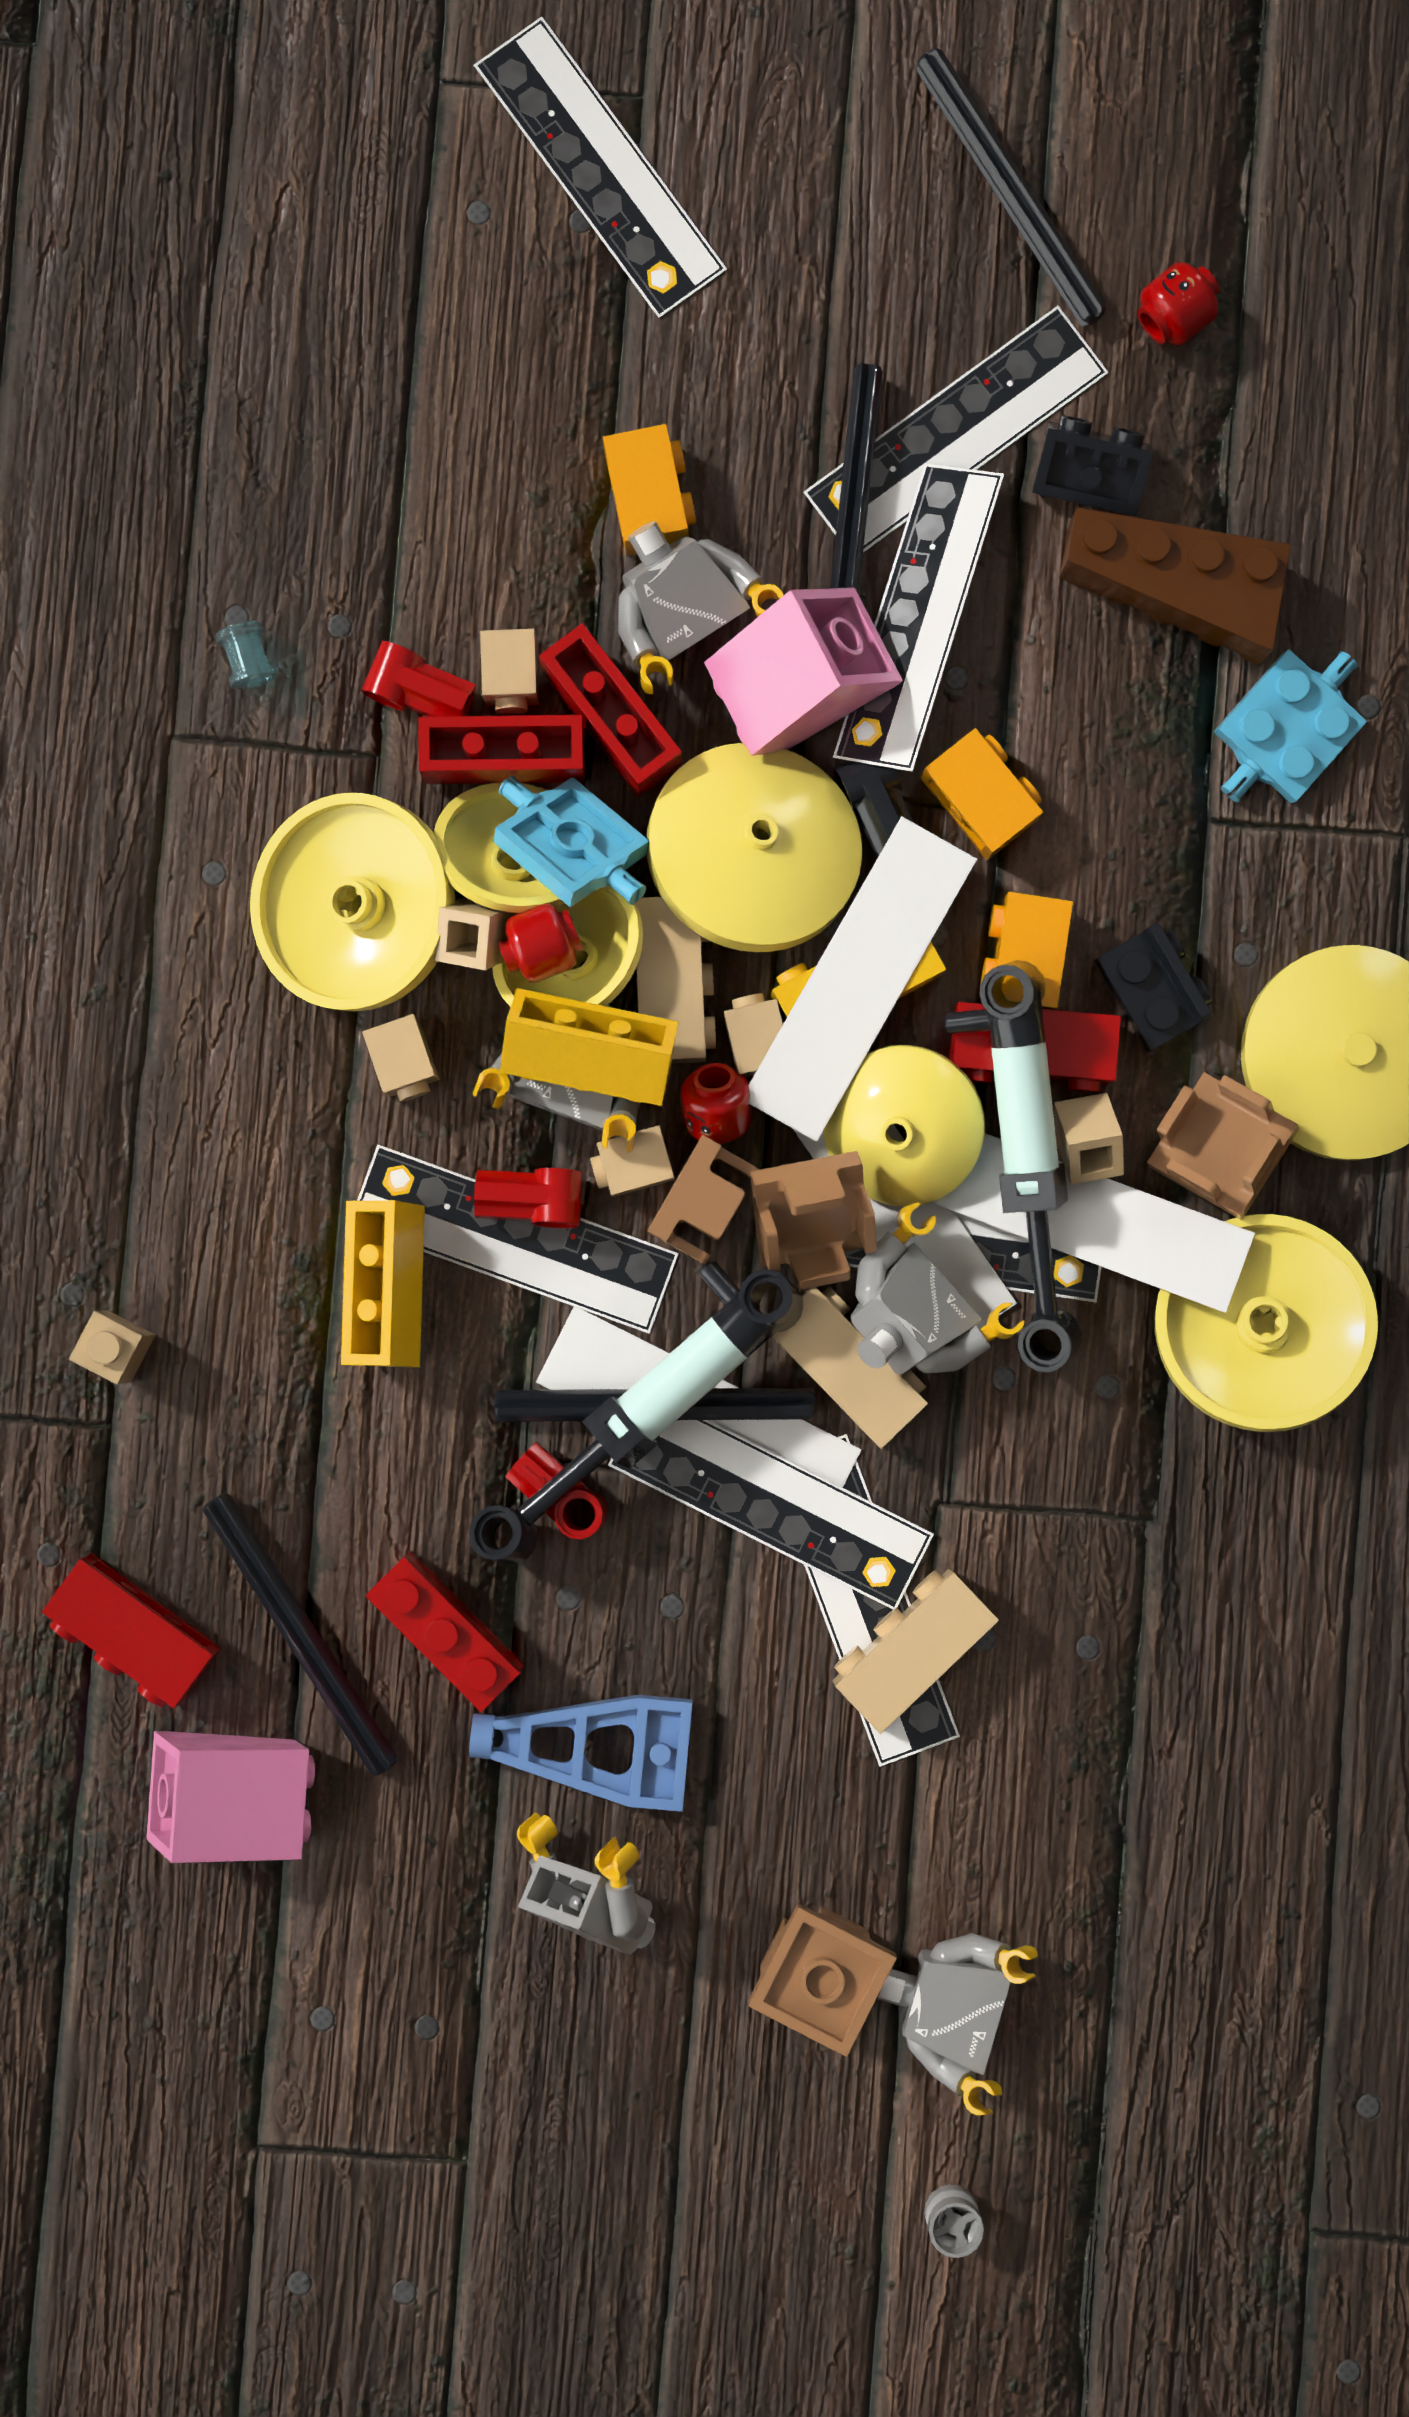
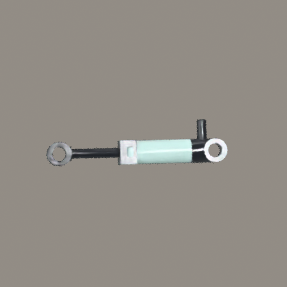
(1032, 1172)
(630, 1424)

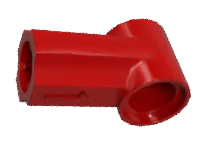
(405, 681)
(544, 1197)
(540, 1466)

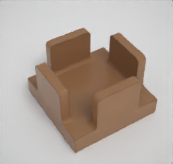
(1221, 1142)
(701, 1198)
(811, 1216)
(821, 1977)

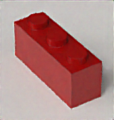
(610, 710)
(501, 746)
(1078, 1046)
(445, 1631)
(130, 1632)

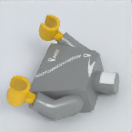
(681, 597)
(601, 1111)
(913, 1311)
(583, 1900)
(956, 2007)

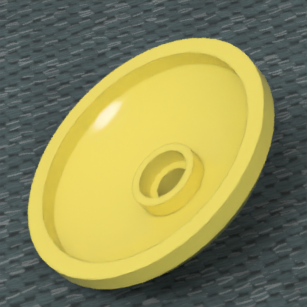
(476, 863)
(610, 942)
(932, 1104)

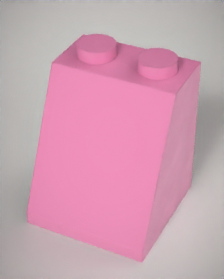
(801, 668)
(228, 1797)

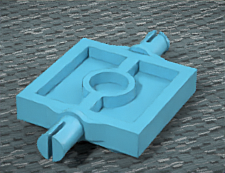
(1289, 726)
(571, 841)

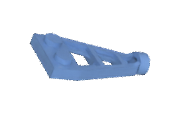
(658, 1757)

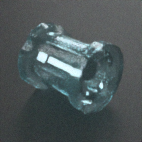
(246, 655)

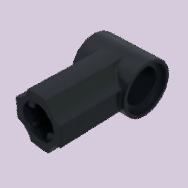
(875, 797)

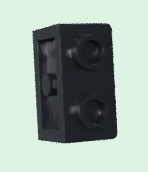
(1093, 465)
(1155, 986)

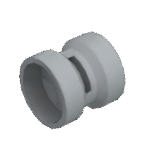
(957, 2233)

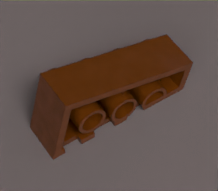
(1182, 575)

